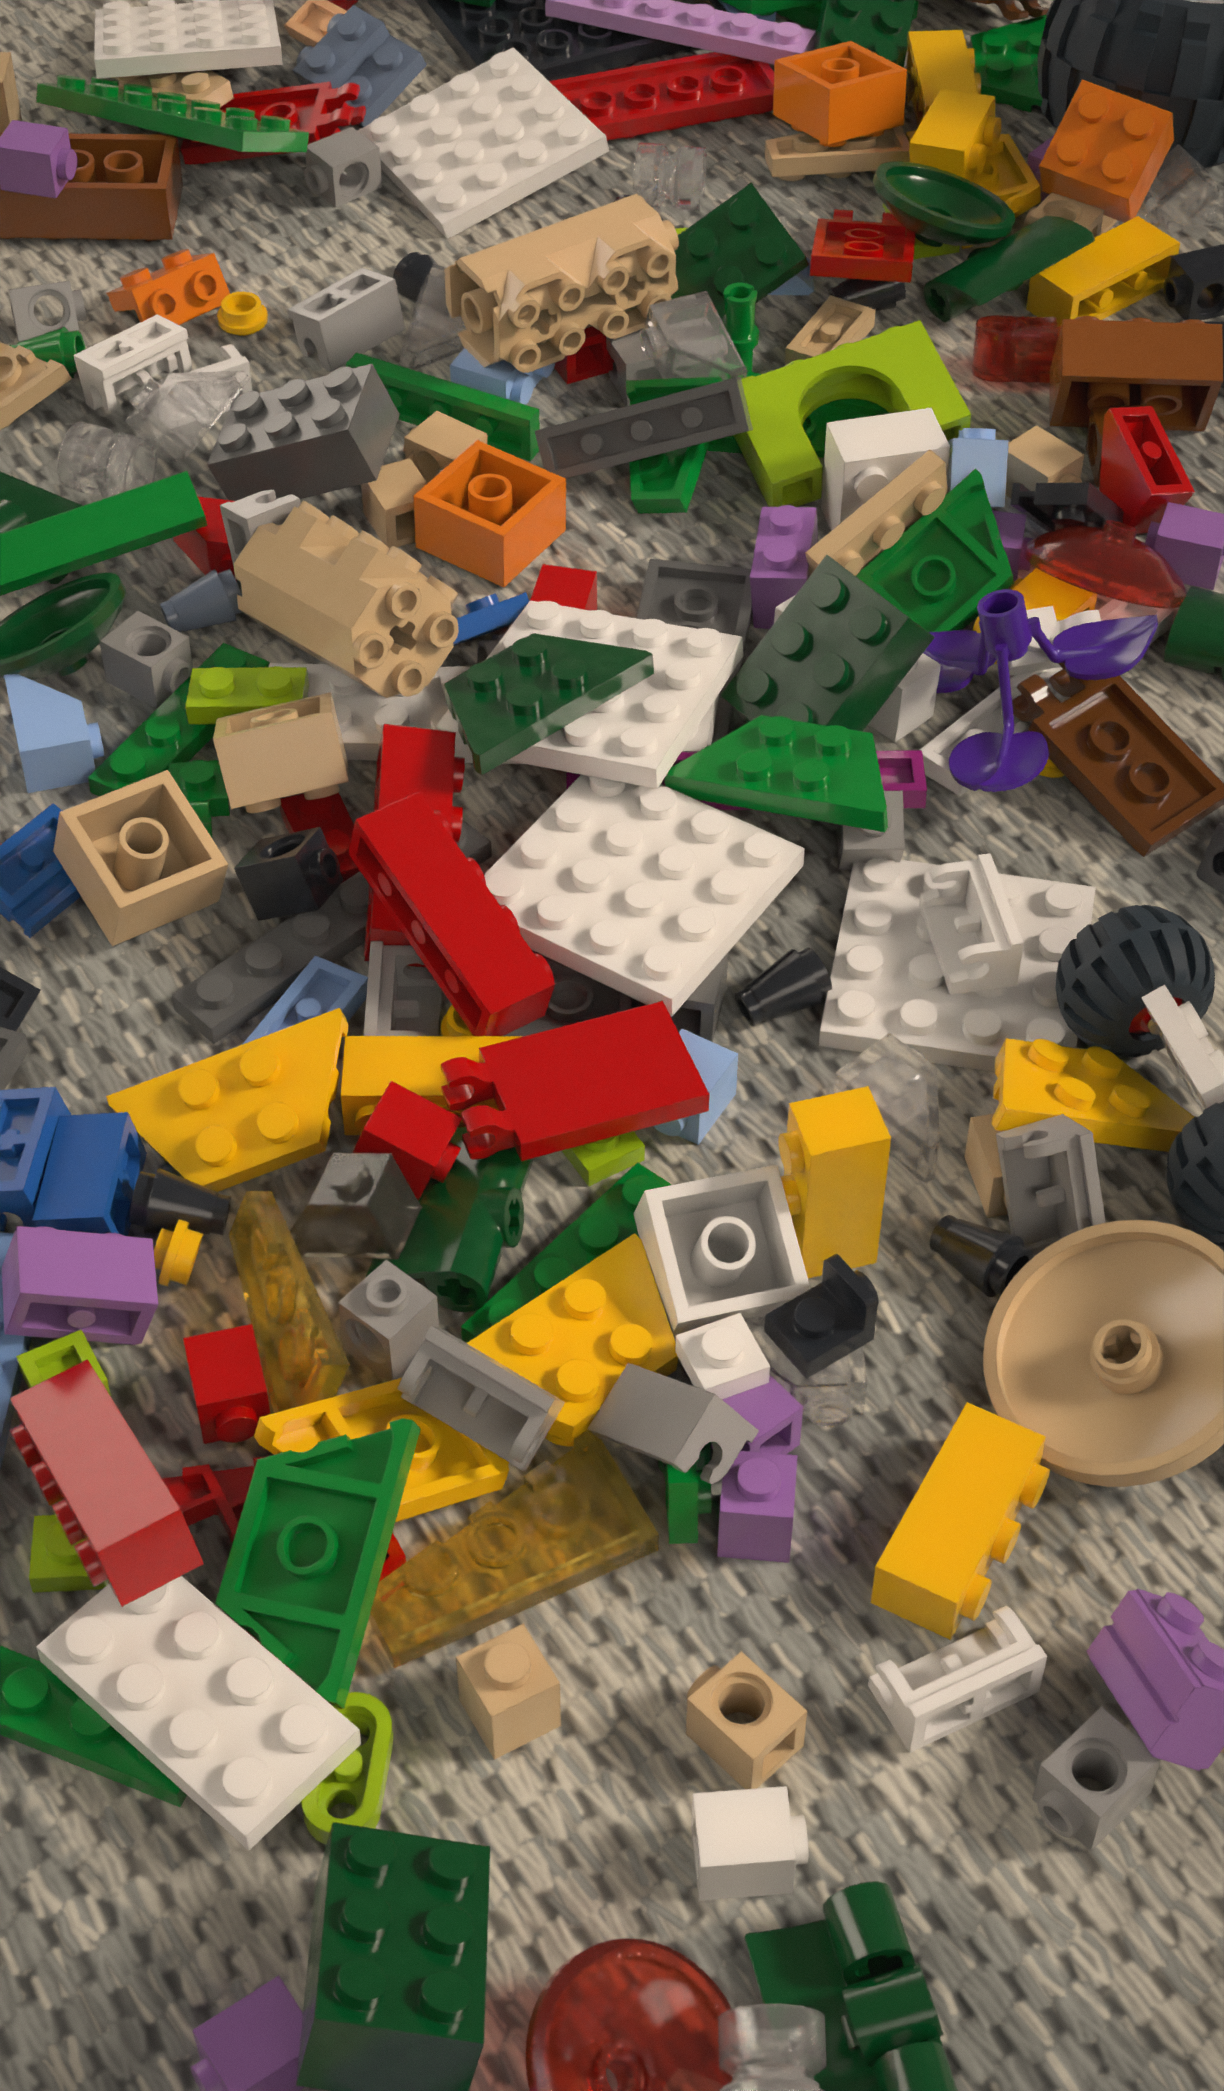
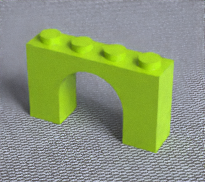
(889, 369)

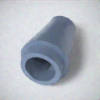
(203, 603)

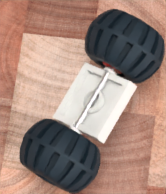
(1144, 986)

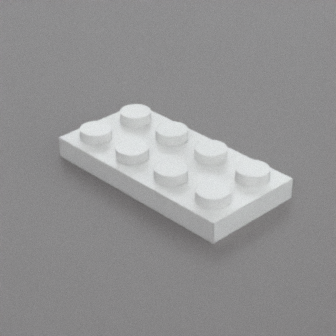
(202, 1703)

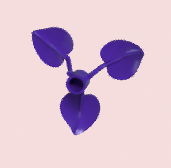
(1089, 651)

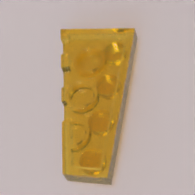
(290, 1324)
(538, 1542)

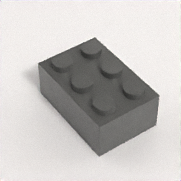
(306, 436)

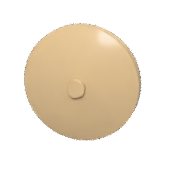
(1114, 1352)

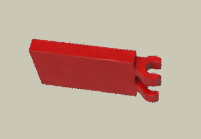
(309, 107)
(862, 248)
(575, 1084)

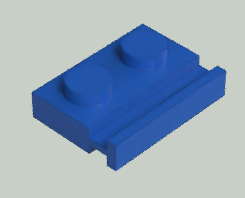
(489, 615)
(31, 877)

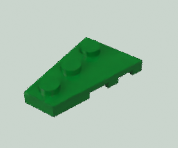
(668, 479)

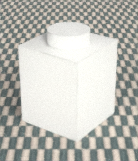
(746, 1843)

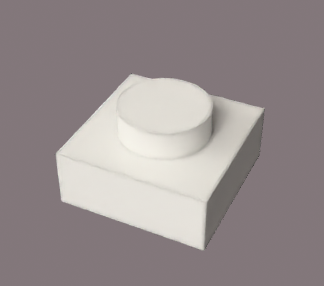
(723, 1357)

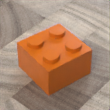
(839, 93)
(1107, 151)
(490, 513)

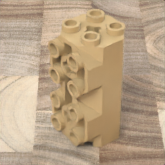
(542, 289)
(348, 601)

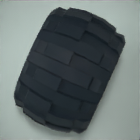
(1145, 50)

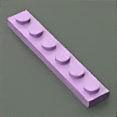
(690, 26)

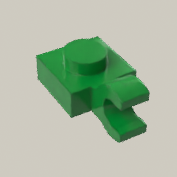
(203, 788)
(686, 1498)

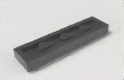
(645, 429)

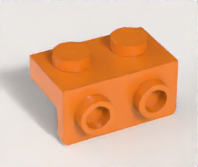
(177, 291)

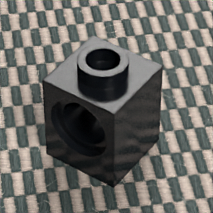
(1196, 283)
(289, 874)

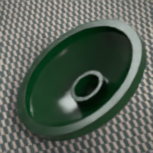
(941, 205)
(60, 627)

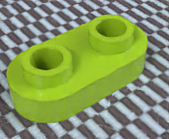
(360, 1776)

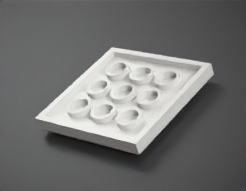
(185, 37)
(483, 142)
(644, 727)
(640, 885)
(893, 983)

